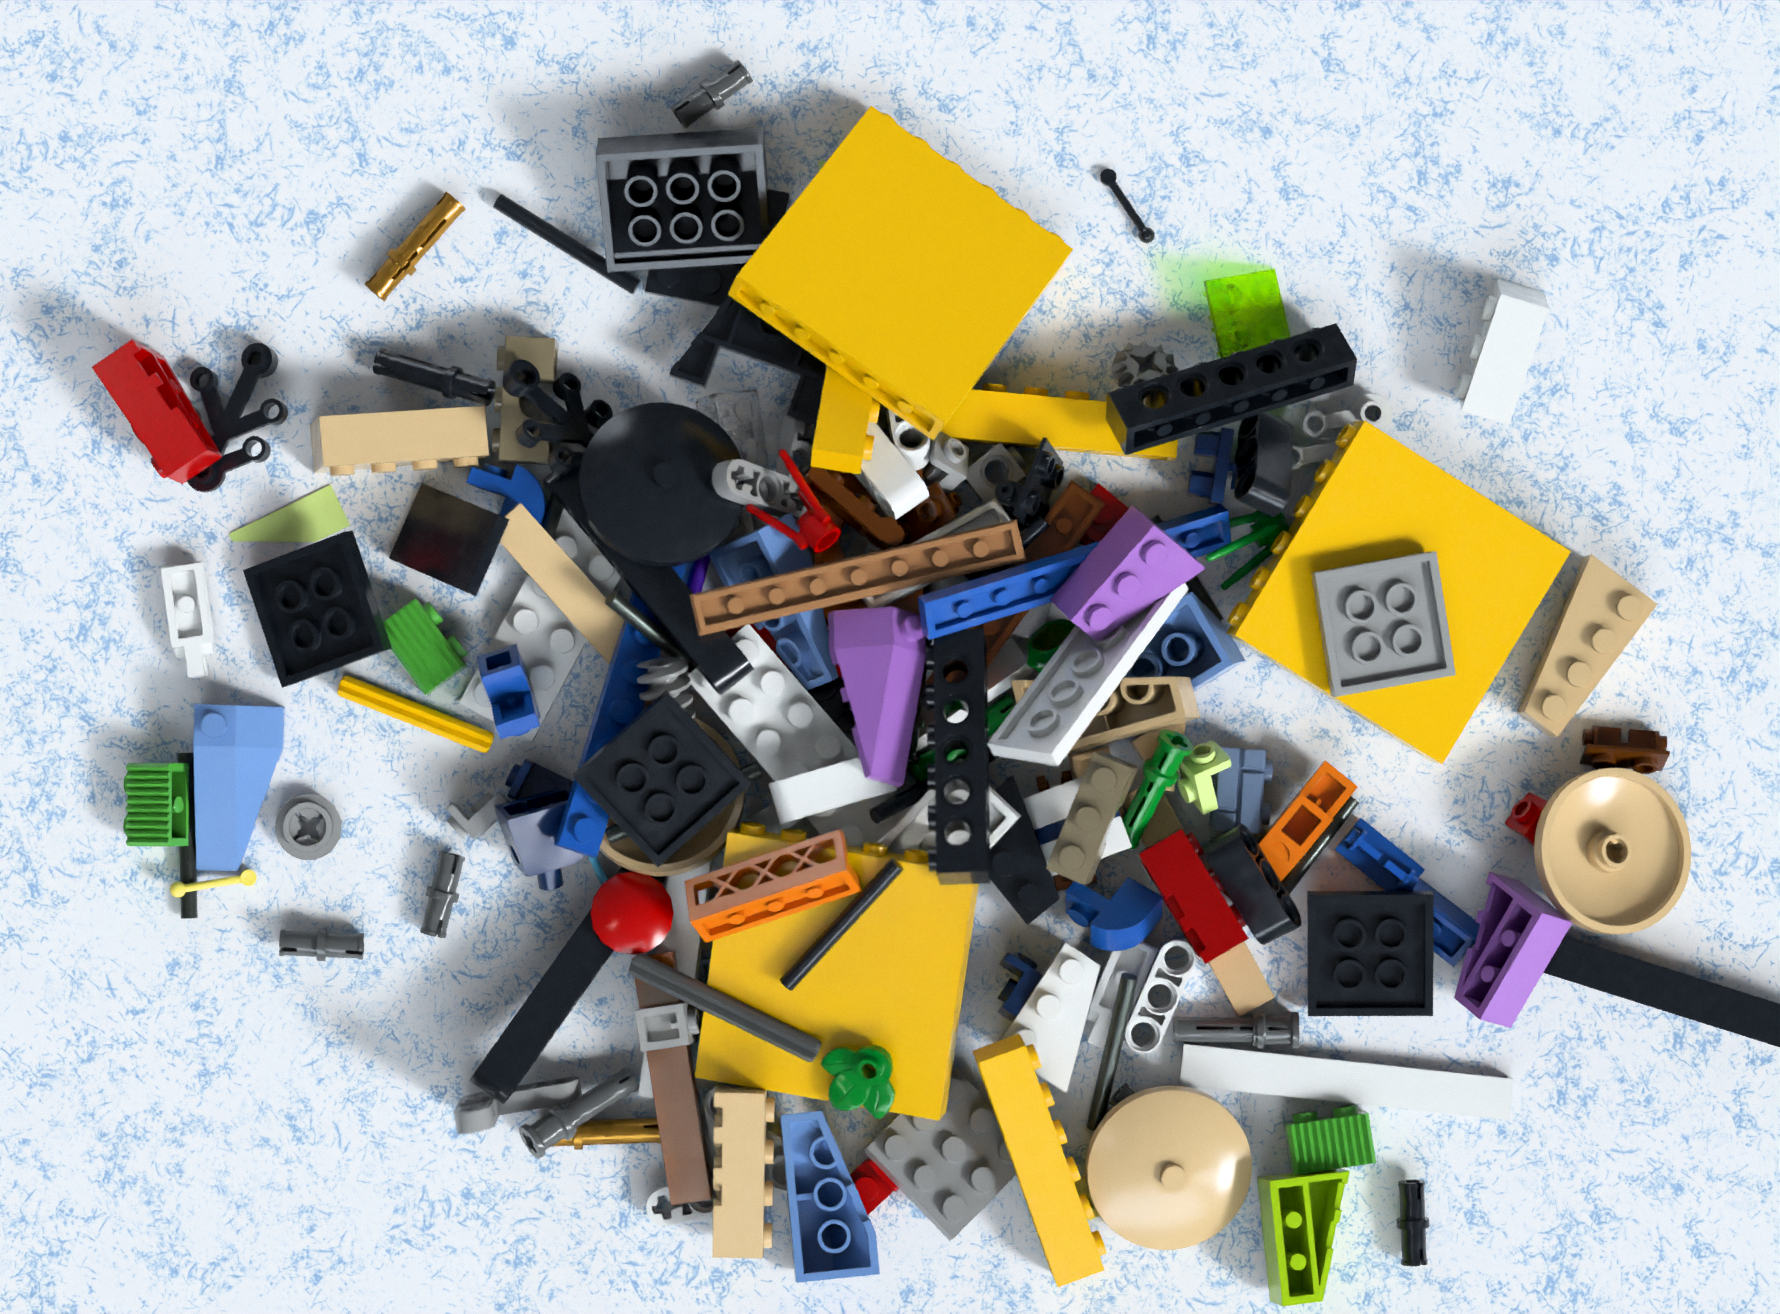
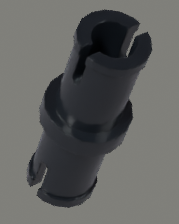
(1412, 1222)

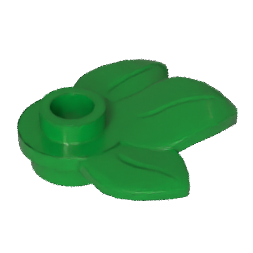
(856, 1083)

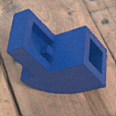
(521, 488)
(509, 691)
(1115, 922)

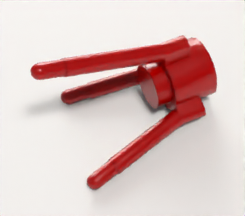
(814, 525)

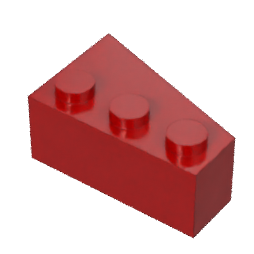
(158, 411)
(1193, 895)

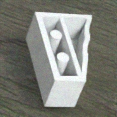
(1502, 351)
(1057, 1013)

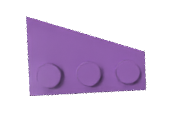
(1124, 575)
(1510, 951)

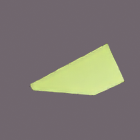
(300, 521)

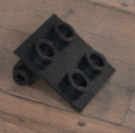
(1028, 500)

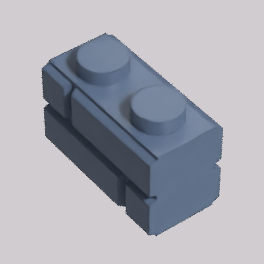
(1241, 791)

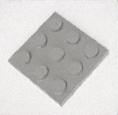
(1383, 623)
(947, 1163)

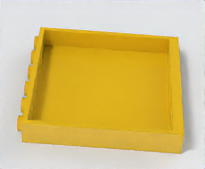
(900, 272)
(1387, 504)
(883, 984)

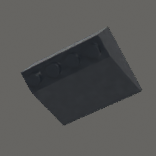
(683, 198)

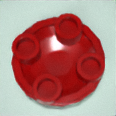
(632, 913)

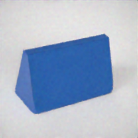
(1453, 927)

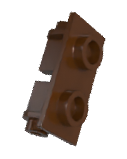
(930, 514)
(1642, 753)

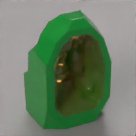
(1046, 642)

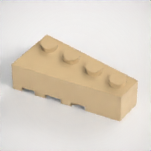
(399, 439)
(1590, 634)
(1134, 709)
(741, 1172)

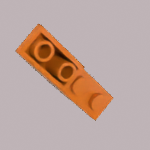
(1305, 818)

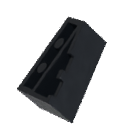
(1019, 864)

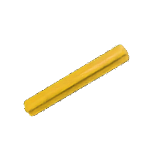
(415, 714)

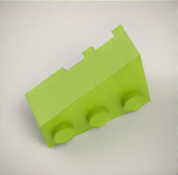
(1299, 1232)

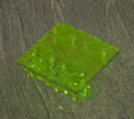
(1246, 311)

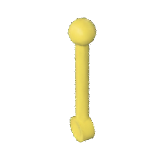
(246, 877)

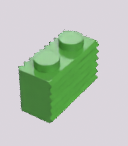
(423, 646)
(157, 804)
(1329, 1140)

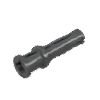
(1259, 1030)
(563, 1121)

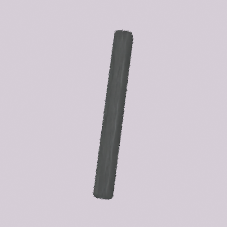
(725, 1007)

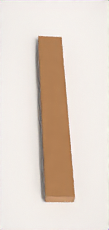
(857, 577)

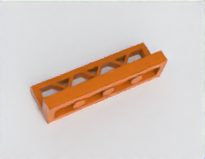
(771, 895)

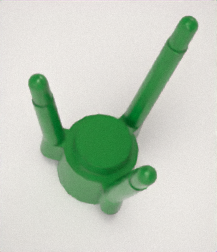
(1262, 532)

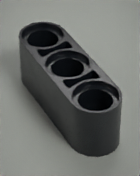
(1264, 463)
(1252, 884)

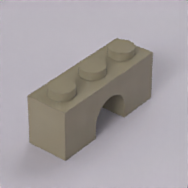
(543, 355)
(1090, 817)

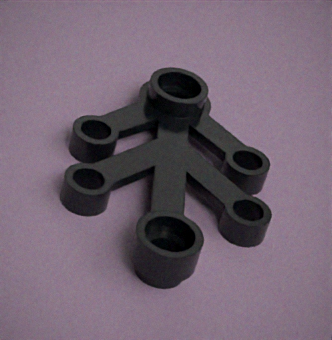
(229, 424)
(571, 425)

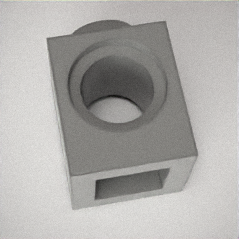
(976, 472)

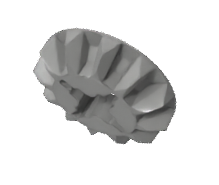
(1127, 363)
(289, 825)

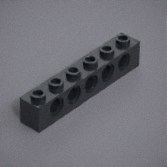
(1230, 388)
(971, 860)

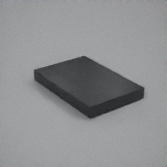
(449, 539)

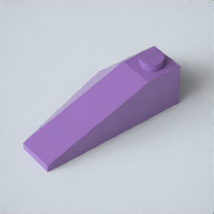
(882, 673)

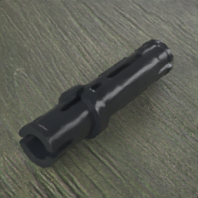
(449, 381)

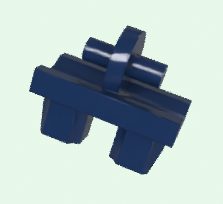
(1218, 446)

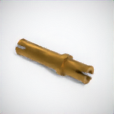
(414, 246)
(614, 1132)

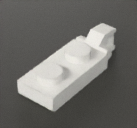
(189, 614)
(1134, 961)

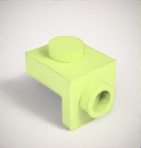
(1196, 774)

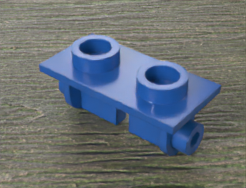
(1379, 858)

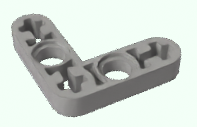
(777, 482)
(481, 1110)

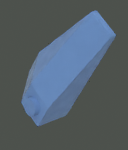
(800, 636)
(1189, 645)
(232, 774)
(825, 1210)

